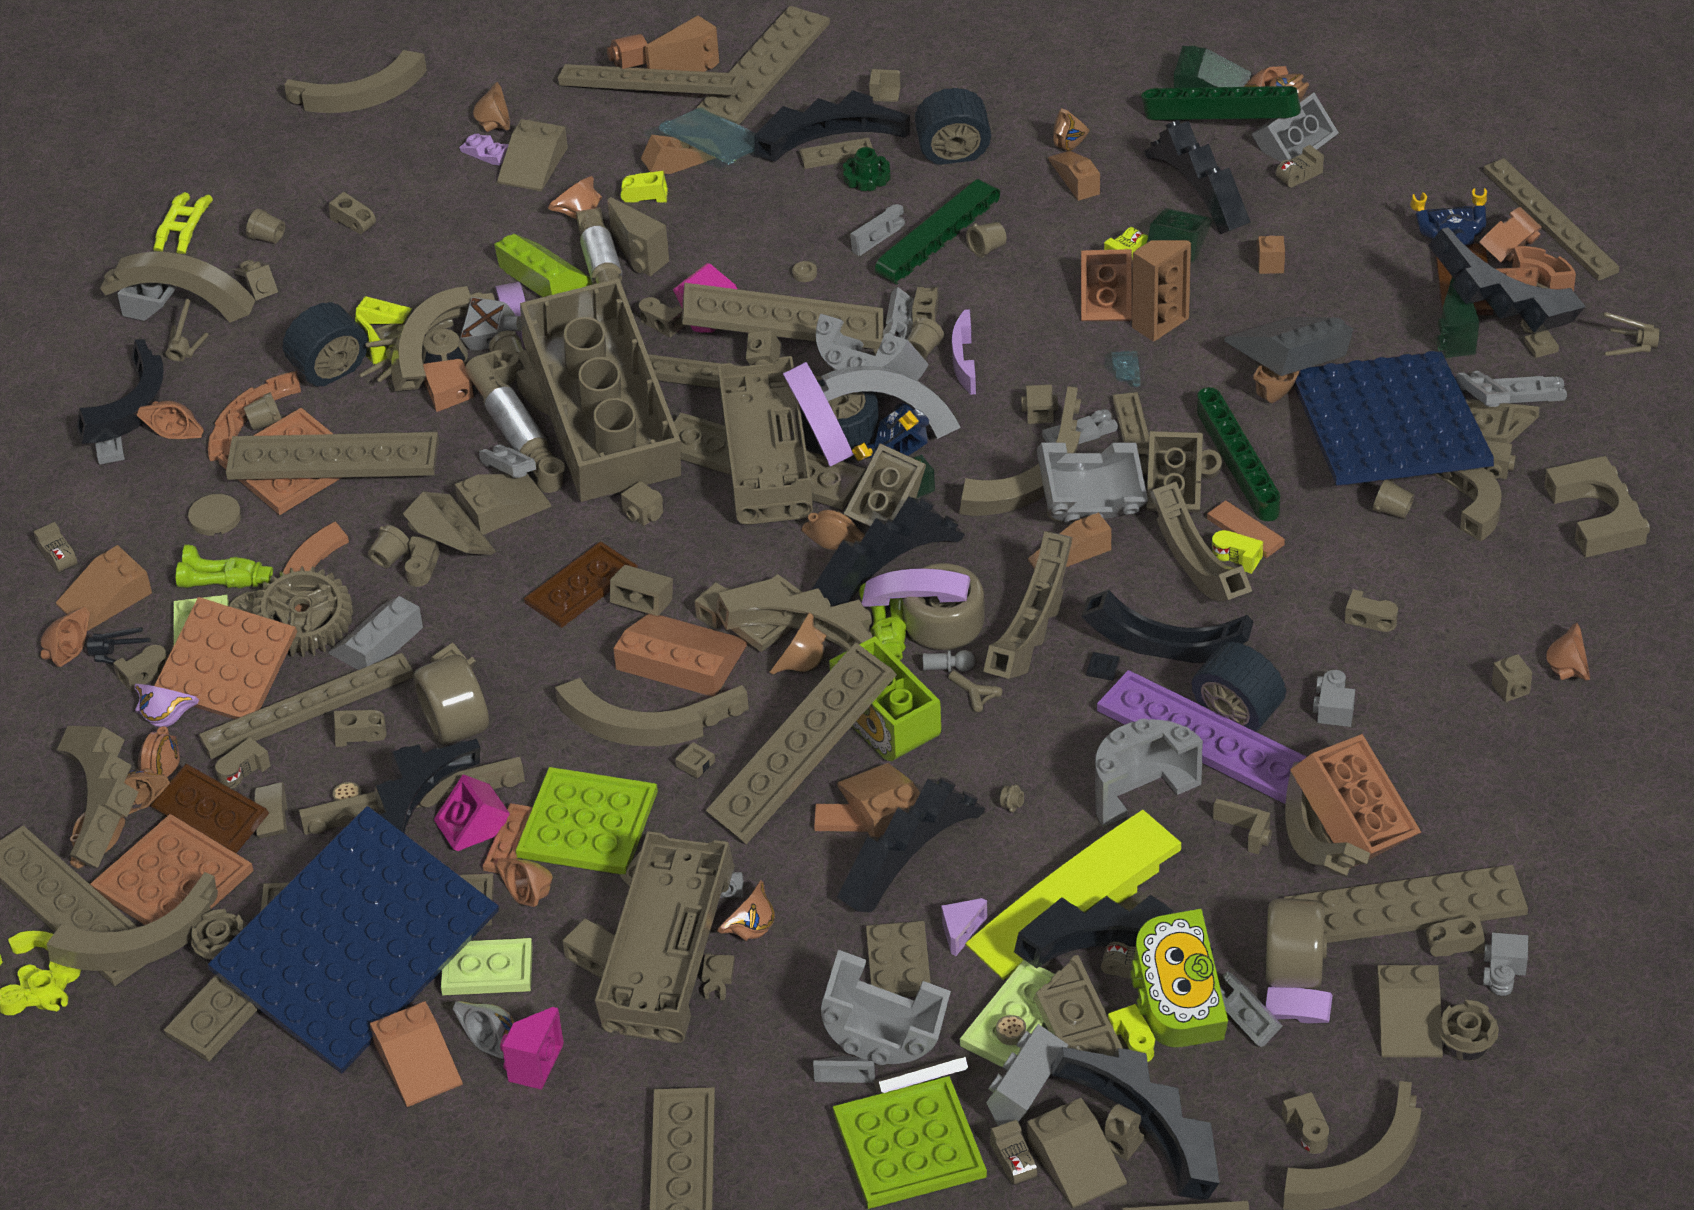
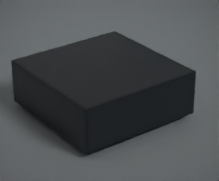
(1103, 666)

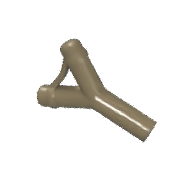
(975, 690)

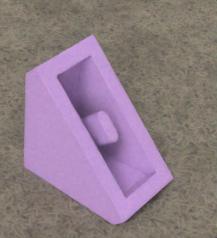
(962, 921)

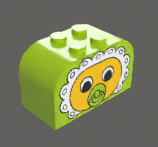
(902, 714)
(1178, 981)

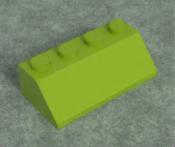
(538, 266)

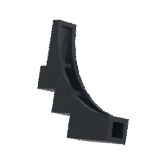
(823, 118)
(1215, 186)
(1507, 296)
(884, 541)
(417, 775)
(908, 831)
(1068, 928)
(1126, 1080)

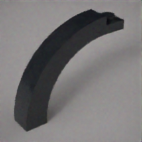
(121, 417)
(1157, 639)

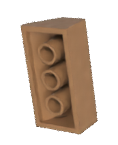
(1161, 287)

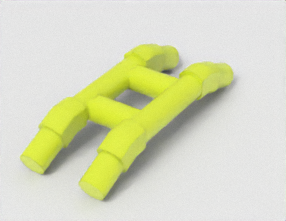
(184, 228)

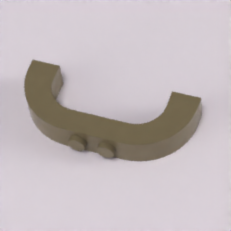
(1481, 486)

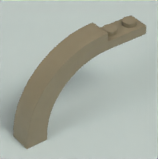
(1012, 493)
(646, 727)

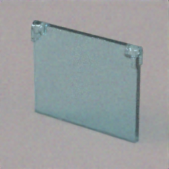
(711, 134)

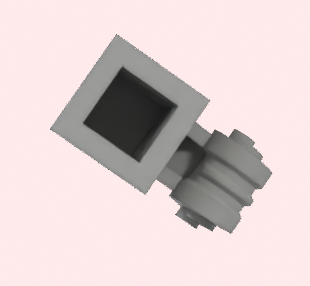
(1335, 701)
(1507, 958)

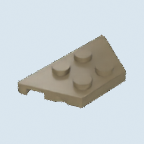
(1504, 421)
(1075, 1011)

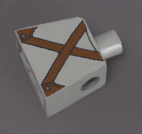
(485, 320)

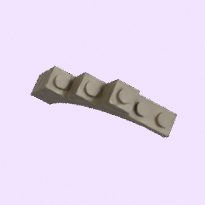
(771, 604)
(1014, 650)
(107, 793)

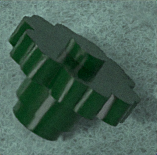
(866, 170)

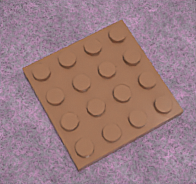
(287, 492)
(226, 658)
(165, 868)

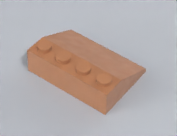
(678, 653)
(1355, 797)

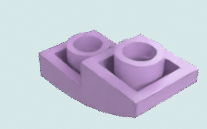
(484, 149)
(1299, 1004)

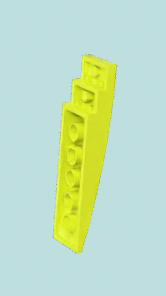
(1105, 868)

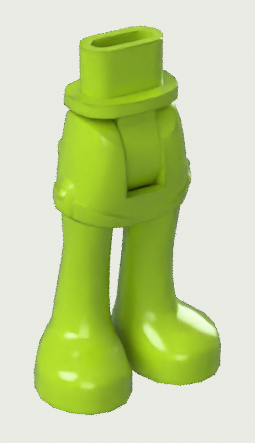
(230, 572)
(889, 630)

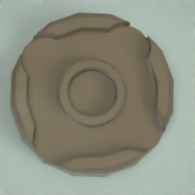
(214, 514)

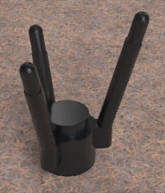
(102, 644)

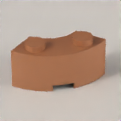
(628, 51)
(1514, 232)
(1553, 272)

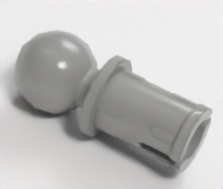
(963, 661)

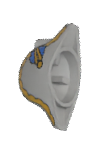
(484, 1024)

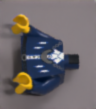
(1462, 221)
(900, 431)

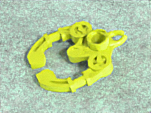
(37, 986)

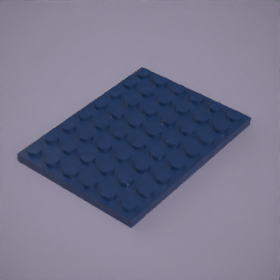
(1391, 418)
(353, 938)

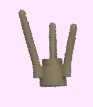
(1646, 336)
(178, 346)
(389, 351)

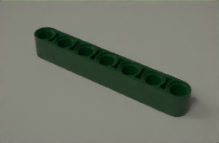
(1221, 103)
(936, 230)
(1238, 454)

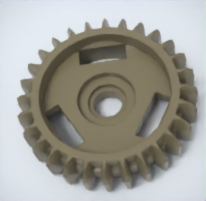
(324, 597)

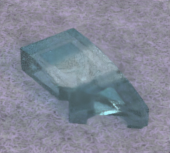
(1126, 366)

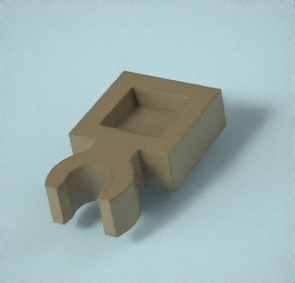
(716, 973)

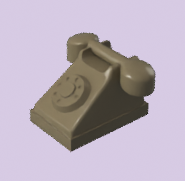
(1179, 459)

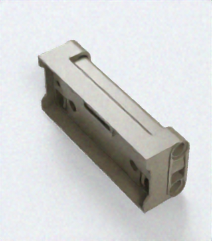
(765, 443)
(662, 937)

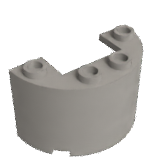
(846, 352)
(1091, 482)
(1140, 755)
(879, 1022)

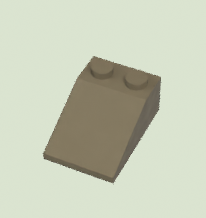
(533, 154)
(638, 237)
(885, 487)
(499, 500)
(444, 520)
(1409, 1010)
(1075, 1152)

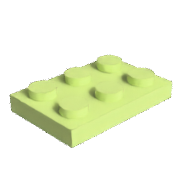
(489, 968)

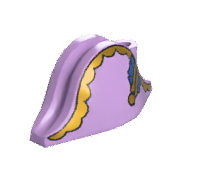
(162, 705)

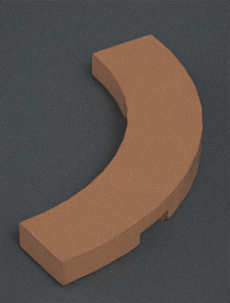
(234, 415)
(315, 549)

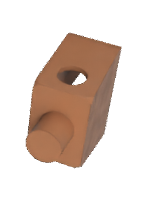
(447, 383)

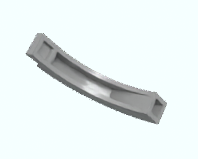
(896, 384)

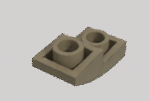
(274, 800)

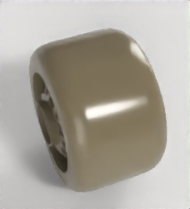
(946, 623)
(451, 699)
(1295, 943)

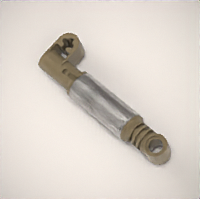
(598, 247)
(491, 377)

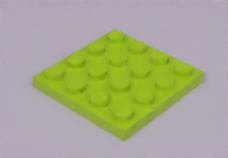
(587, 820)
(909, 1142)

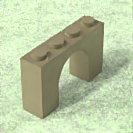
(1599, 480)

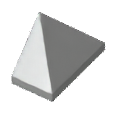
(844, 1070)

